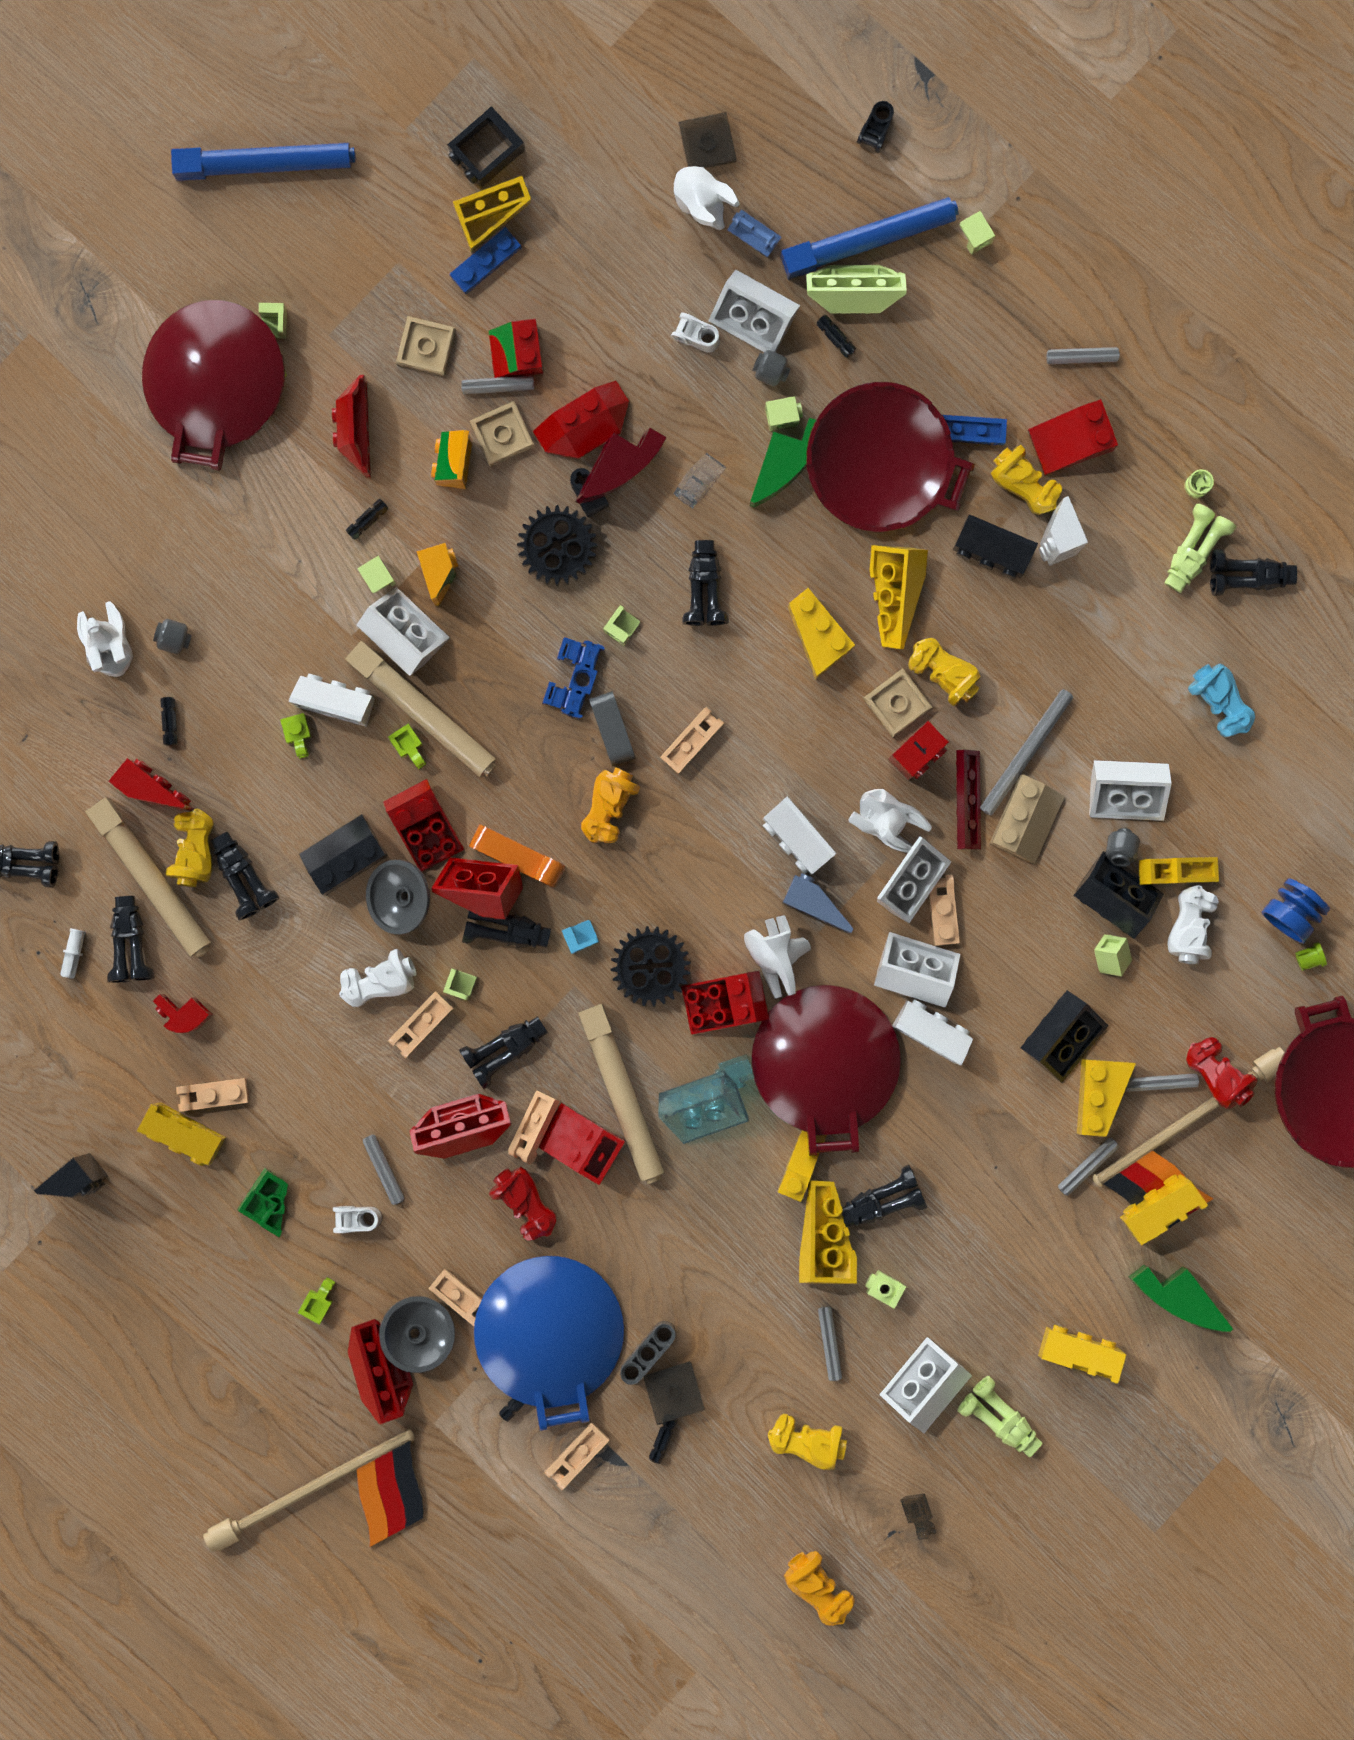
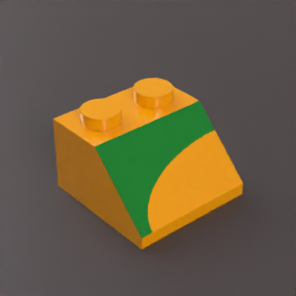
(453, 459)
(438, 569)

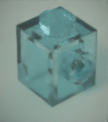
(737, 1069)

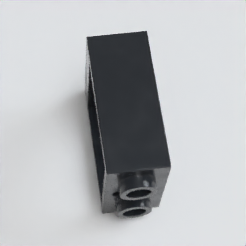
(515, 144)

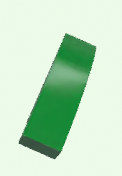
(781, 465)
(1181, 1297)

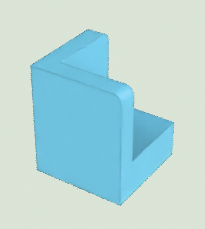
(580, 936)

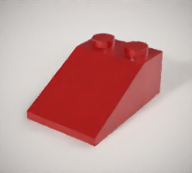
(1073, 437)
(480, 886)

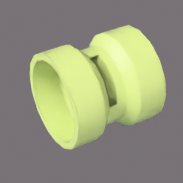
(1201, 479)

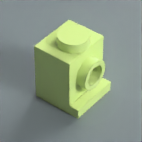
(895, 1291)

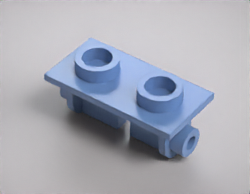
(754, 233)

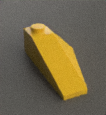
(898, 584)
(825, 1242)

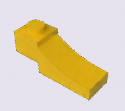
(1178, 870)
(799, 1168)

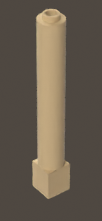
(421, 710)
(148, 876)
(621, 1093)

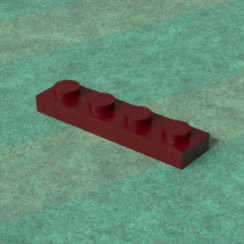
(968, 800)

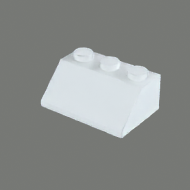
(753, 312)
(1062, 535)
(402, 631)
(332, 699)
(1129, 790)
(798, 836)
(913, 880)
(917, 969)
(933, 1031)
(925, 1385)

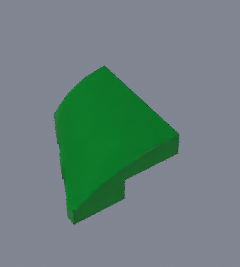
(266, 1202)

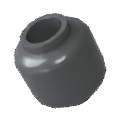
(771, 368)
(172, 636)
(1122, 847)

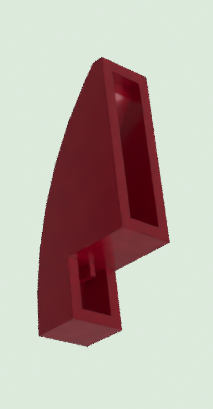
(619, 464)

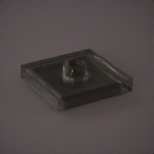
(707, 141)
(674, 1393)

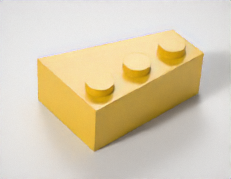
(490, 210)
(819, 633)
(1100, 1094)
(181, 1134)
(1162, 1208)
(1082, 1353)

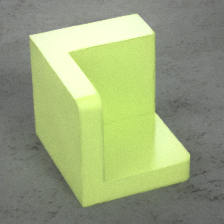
(977, 232)
(275, 317)
(376, 575)
(621, 625)
(1113, 955)
(460, 984)

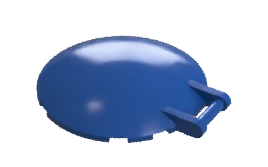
(549, 1335)

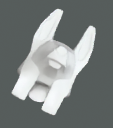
(703, 196)
(105, 642)
(886, 817)
(776, 954)

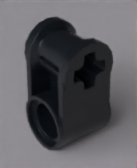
(875, 129)
(592, 507)

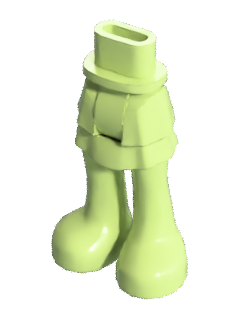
(1188, 562)
(1012, 1429)

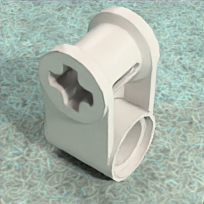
(691, 331)
(350, 1219)

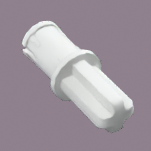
(72, 953)

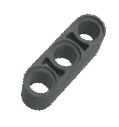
(612, 729)
(641, 1363)

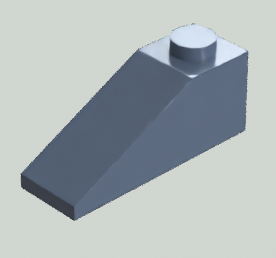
(811, 900)

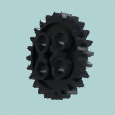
(568, 564)
(649, 943)

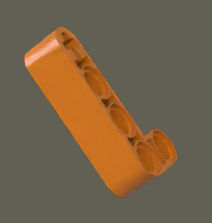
(510, 852)

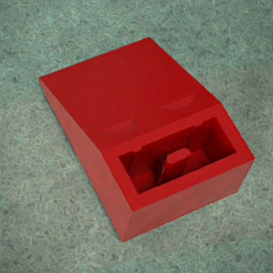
(138, 783)
(423, 825)
(725, 1002)
(581, 1143)

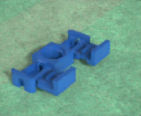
(574, 699)

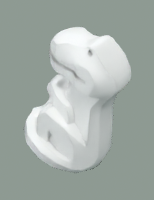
(1189, 932)
(387, 979)

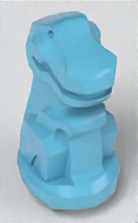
(1220, 691)

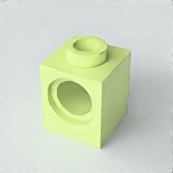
(783, 413)

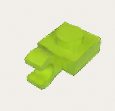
(296, 731)
(406, 744)
(316, 1303)

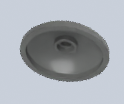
(388, 896)
(434, 1337)

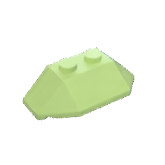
(856, 288)

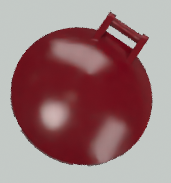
(212, 378)
(883, 457)
(826, 1063)
(1318, 1084)

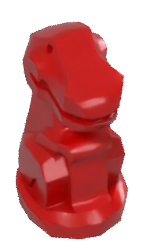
(1223, 1080)
(522, 1196)

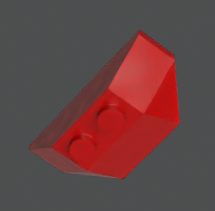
(584, 422)
(353, 425)
(460, 1126)
(380, 1384)

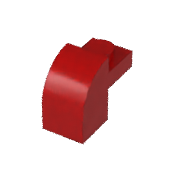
(183, 1020)

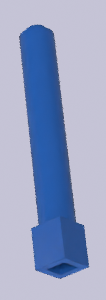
(197, 164)
(808, 256)

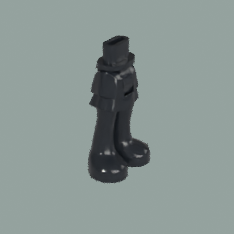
(704, 570)
(1266, 573)
(47, 854)
(233, 862)
(127, 925)
(520, 931)
(518, 1040)
(867, 1208)

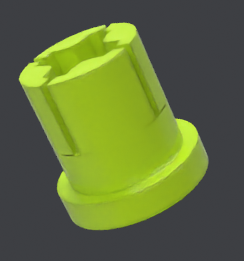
(1311, 957)

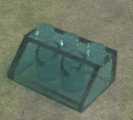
(702, 1107)

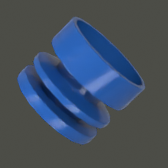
(1293, 914)

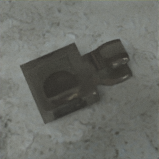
(918, 1512)

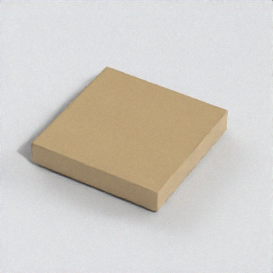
(425, 346)
(502, 433)
(897, 703)

